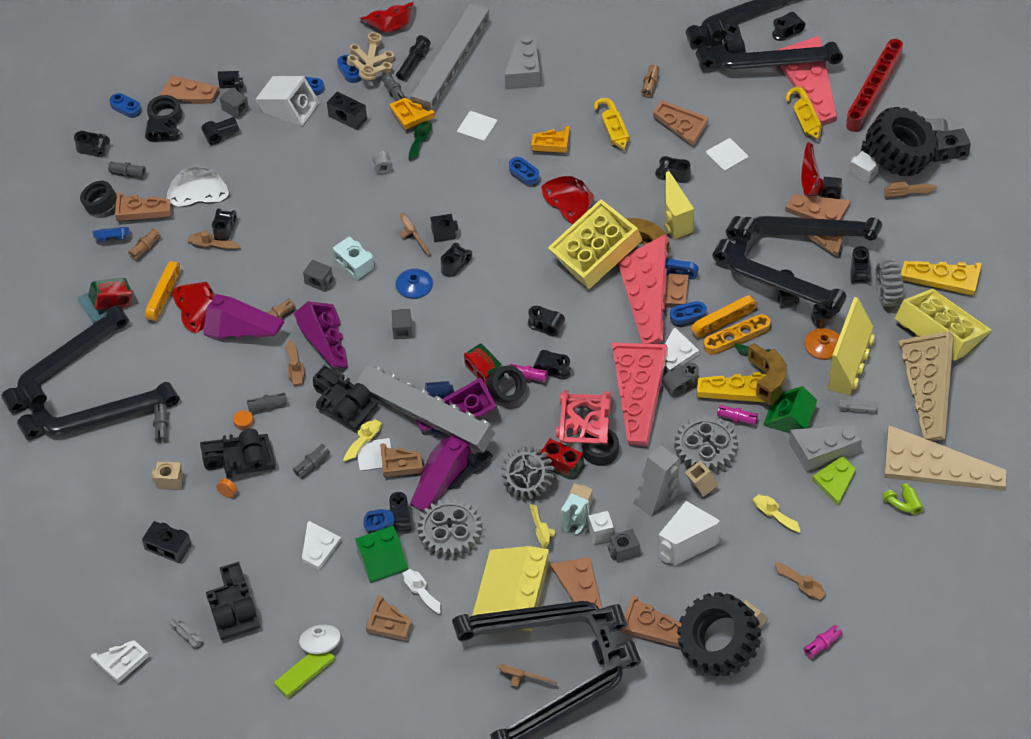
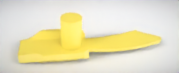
(365, 434)
(771, 508)
(542, 530)

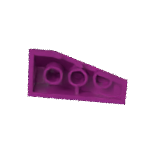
(235, 318)
(321, 326)
(471, 398)
(440, 471)

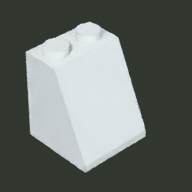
(288, 99)
(687, 534)

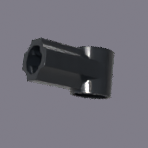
(215, 131)

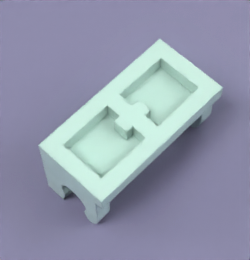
(574, 513)

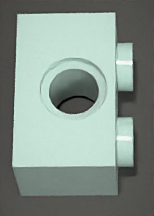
(353, 258)

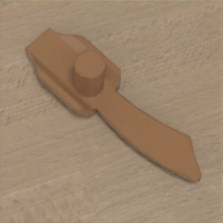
(900, 189)
(410, 228)
(206, 240)
(296, 369)
(807, 584)
(519, 673)

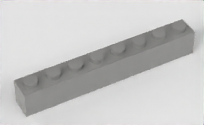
(451, 57)
(426, 408)

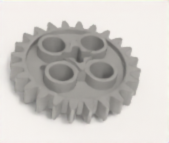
(706, 443)
(449, 528)

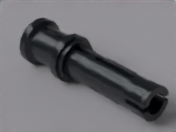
(416, 52)

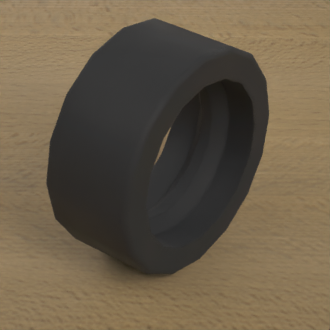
(161, 102)
(103, 204)
(520, 382)
(602, 458)

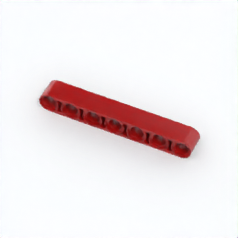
(874, 85)

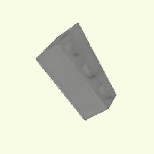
(523, 64)
(824, 445)
(660, 481)

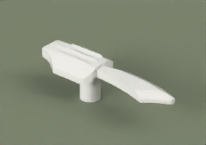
(418, 585)

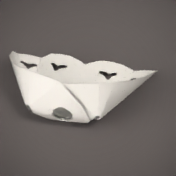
(196, 187)

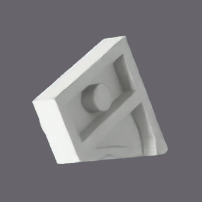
(679, 351)
(318, 545)
(121, 660)

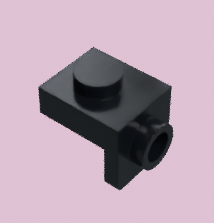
(230, 79)

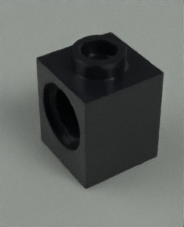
(443, 227)

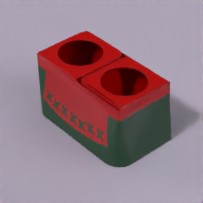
(110, 293)
(481, 362)
(565, 469)

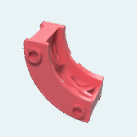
(599, 403)

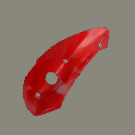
(390, 20)
(809, 169)
(569, 195)
(195, 302)

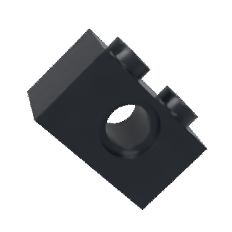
(346, 110)
(952, 145)
(156, 543)

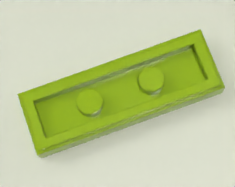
(302, 673)

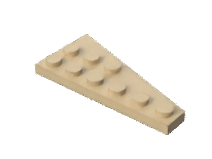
(929, 377)
(926, 461)

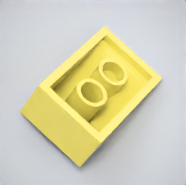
(678, 210)

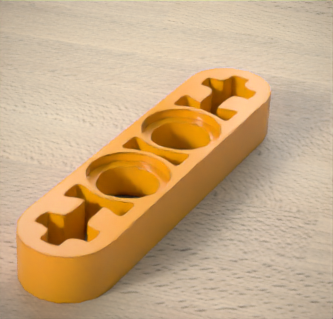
(162, 291)
(723, 316)
(734, 331)

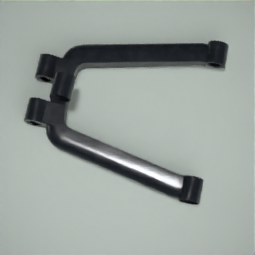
(715, 55)
(748, 230)
(31, 396)
(612, 656)

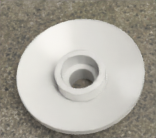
(319, 639)

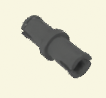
(394, 88)
(127, 169)
(267, 402)
(160, 423)
(311, 461)

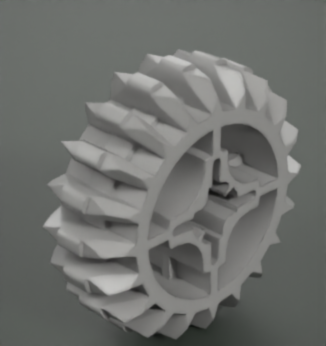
(889, 281)
(525, 463)

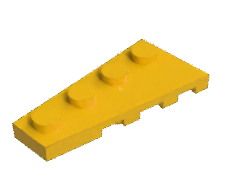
(956, 278)
(731, 388)

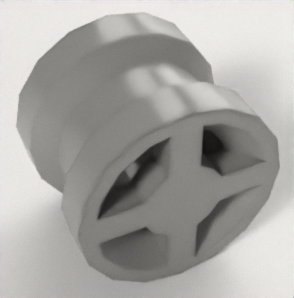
(382, 162)

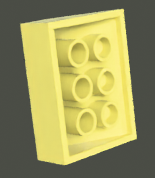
(595, 243)
(934, 313)
(851, 350)
(512, 579)

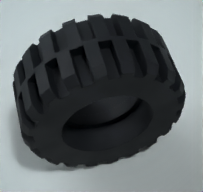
(893, 155)
(699, 619)

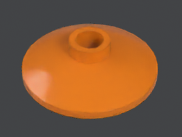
(817, 347)

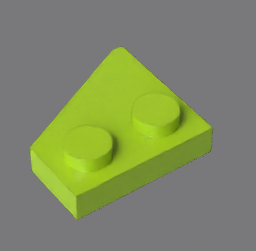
(835, 478)

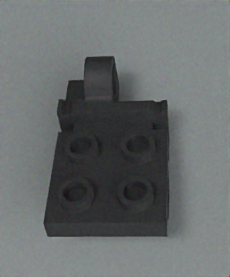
(342, 399)
(243, 453)
(232, 604)

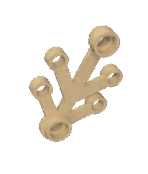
(367, 71)

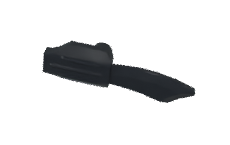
(475, 462)

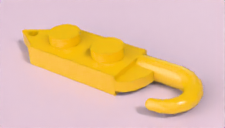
(806, 113)
(613, 123)

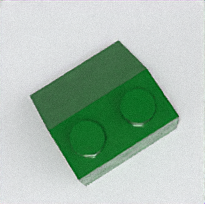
(791, 410)
(381, 554)

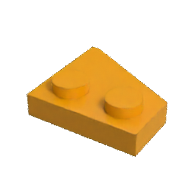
(410, 113)
(551, 140)

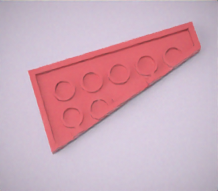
(814, 80)
(646, 285)
(639, 382)

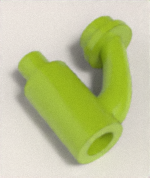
(910, 496)

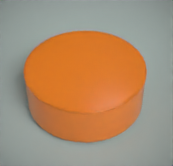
(243, 420)
(226, 488)

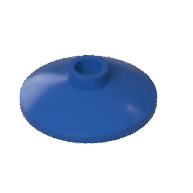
(414, 283)

